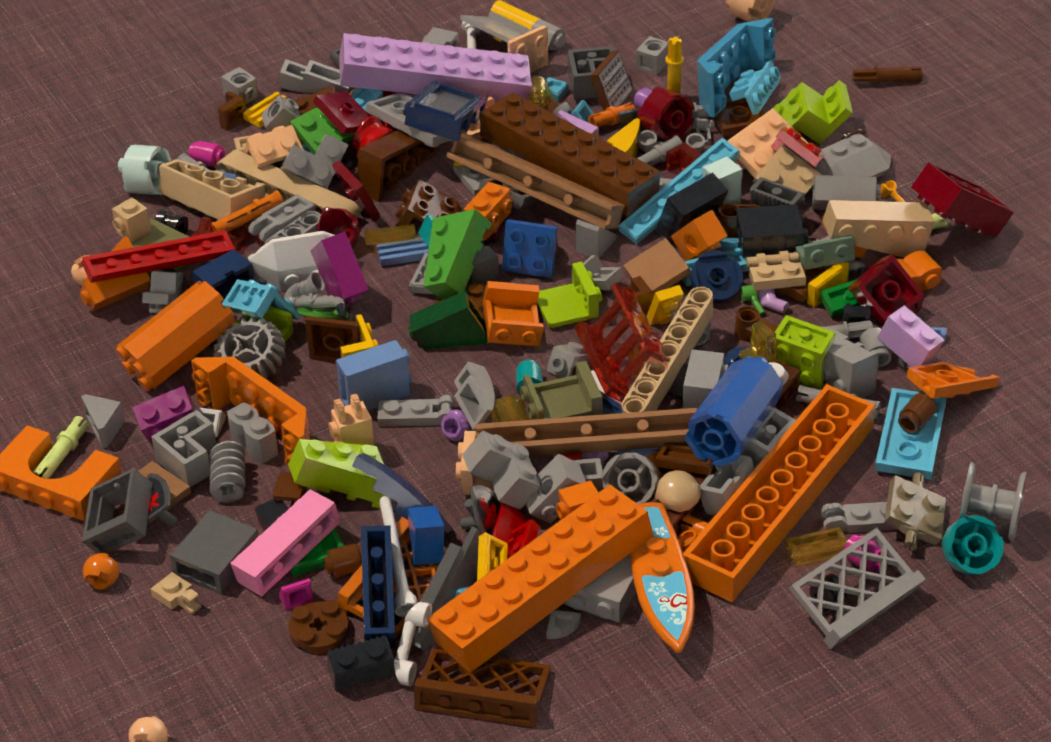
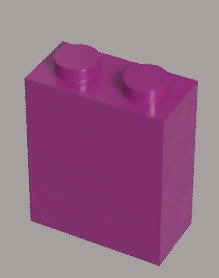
(339, 269)

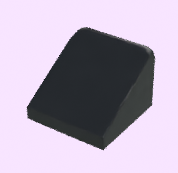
(269, 512)

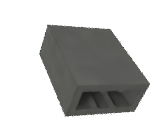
(209, 550)

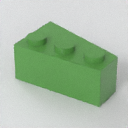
(452, 250)

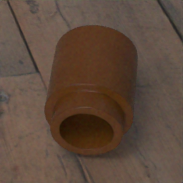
(917, 413)
(343, 560)

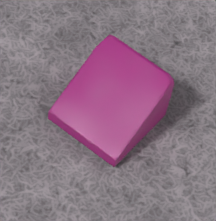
(296, 594)

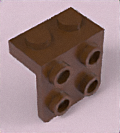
(423, 201)

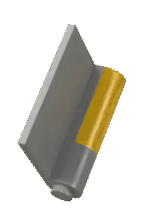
(509, 22)

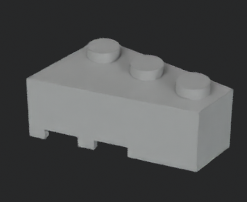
(850, 366)

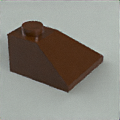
(327, 337)

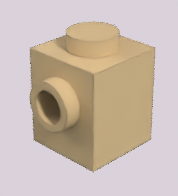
(131, 220)

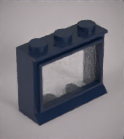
(444, 110)

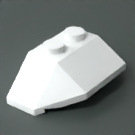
(287, 259)

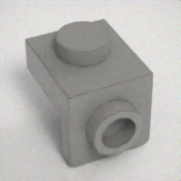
(603, 276)
(565, 358)

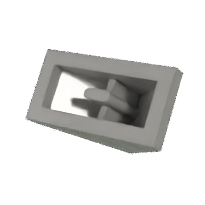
(592, 239)
(104, 417)

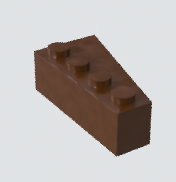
(389, 160)

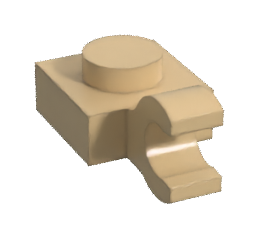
(174, 592)

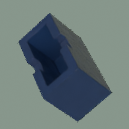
(224, 272)

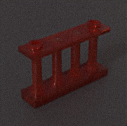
(600, 350)

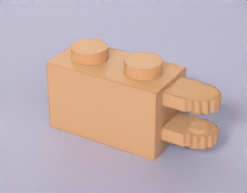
(351, 422)

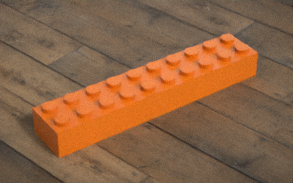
(778, 492)

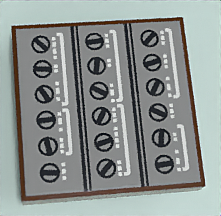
(611, 81)

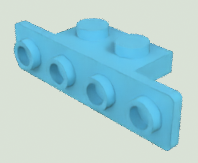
(756, 86)

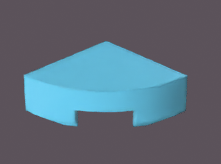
(557, 88)

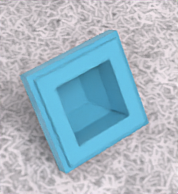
(582, 111)

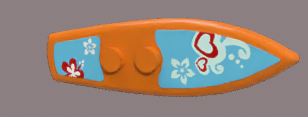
(664, 580)

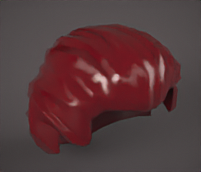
(339, 221)

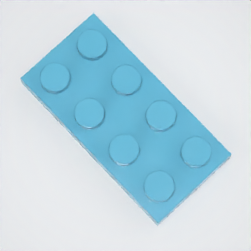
(904, 451)

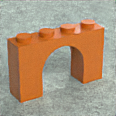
(64, 494)

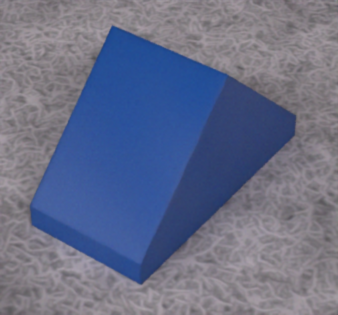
(426, 535)

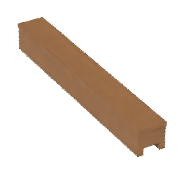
(537, 182)
(595, 432)

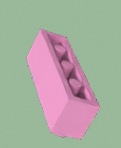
(285, 542)

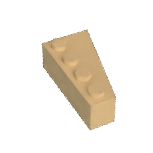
(206, 190)
(880, 225)

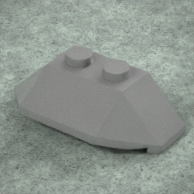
(854, 157)

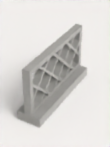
(866, 610)

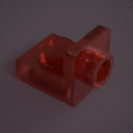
(681, 156)

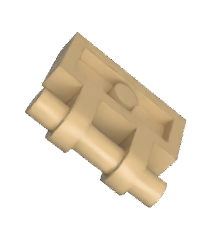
(768, 275)

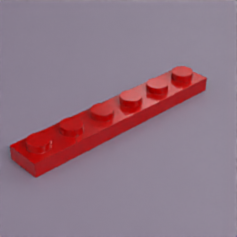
(156, 256)

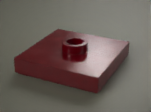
(341, 110)
(356, 191)

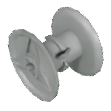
(993, 501)

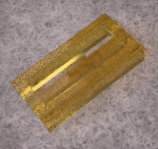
(390, 234)
(819, 549)

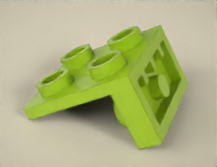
(804, 348)

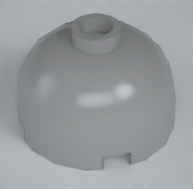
(632, 476)

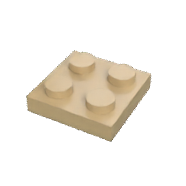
(788, 170)

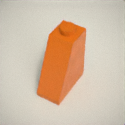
(110, 291)

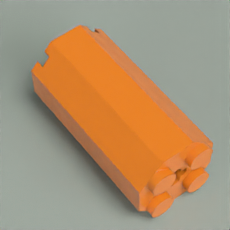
(175, 335)

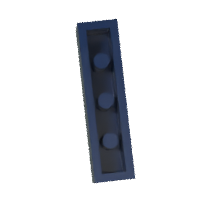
(377, 583)

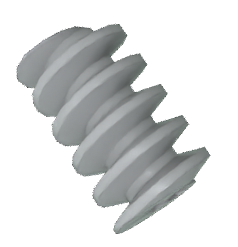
(227, 471)

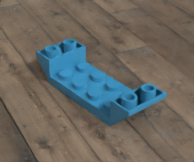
(741, 48)

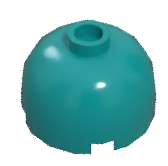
(972, 545)

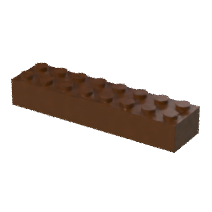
(569, 151)

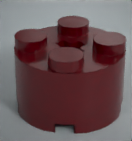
(667, 114)

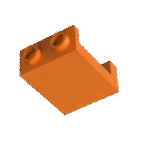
(512, 313)

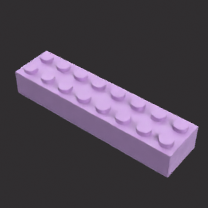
(412, 66)

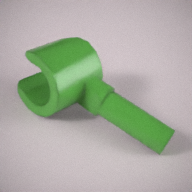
(749, 294)

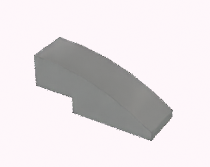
(309, 78)
(475, 393)

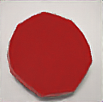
(368, 132)

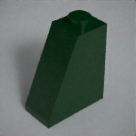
(449, 324)

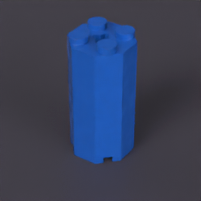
(734, 411)

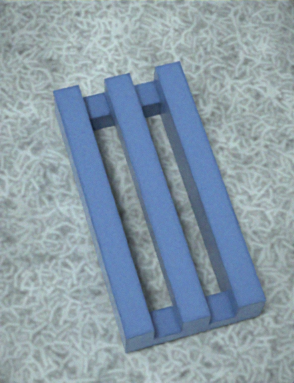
(401, 251)

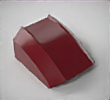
(887, 289)

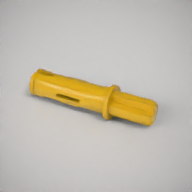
(674, 60)

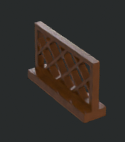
(481, 699)

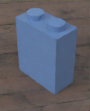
(375, 375)

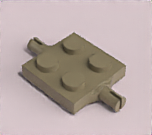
(915, 511)

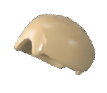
(678, 491)

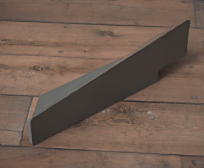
(455, 571)

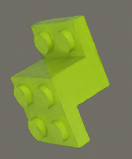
(813, 113)

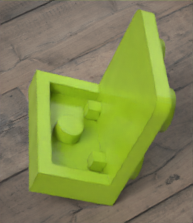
(572, 301)

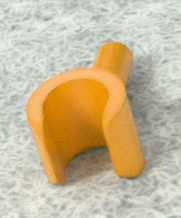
(889, 189)

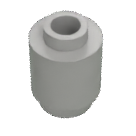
(871, 342)

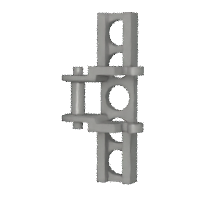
(702, 124)

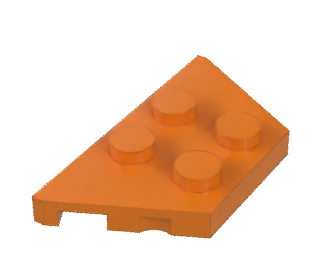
(948, 380)

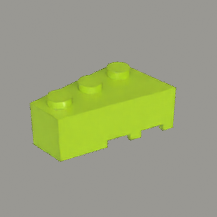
(329, 467)

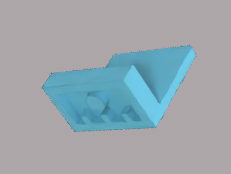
(254, 299)

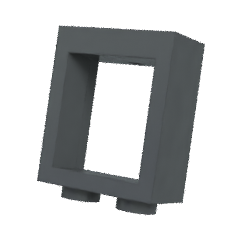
(109, 534)

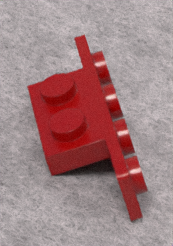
(513, 530)

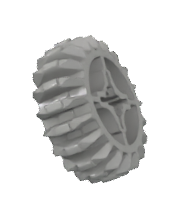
(249, 343)

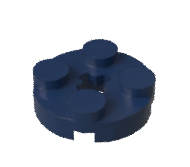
(717, 262)

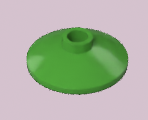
(321, 313)

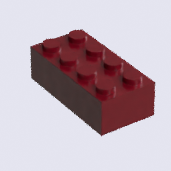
(961, 200)

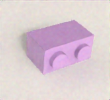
(910, 337)

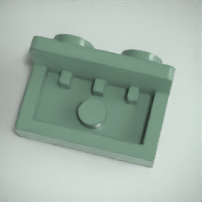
(827, 252)

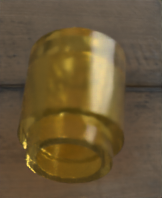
(539, 92)

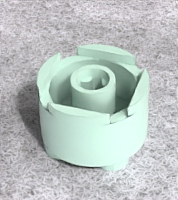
(141, 168)

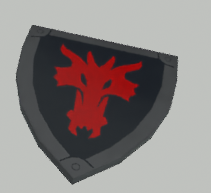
(160, 500)
(483, 509)

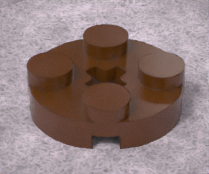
(313, 614)

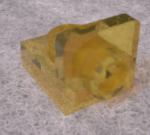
(763, 343)

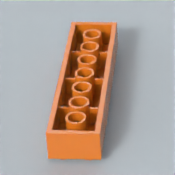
(540, 577)

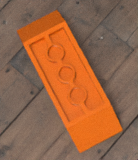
(229, 380)

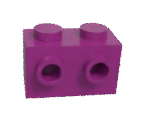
(163, 411)

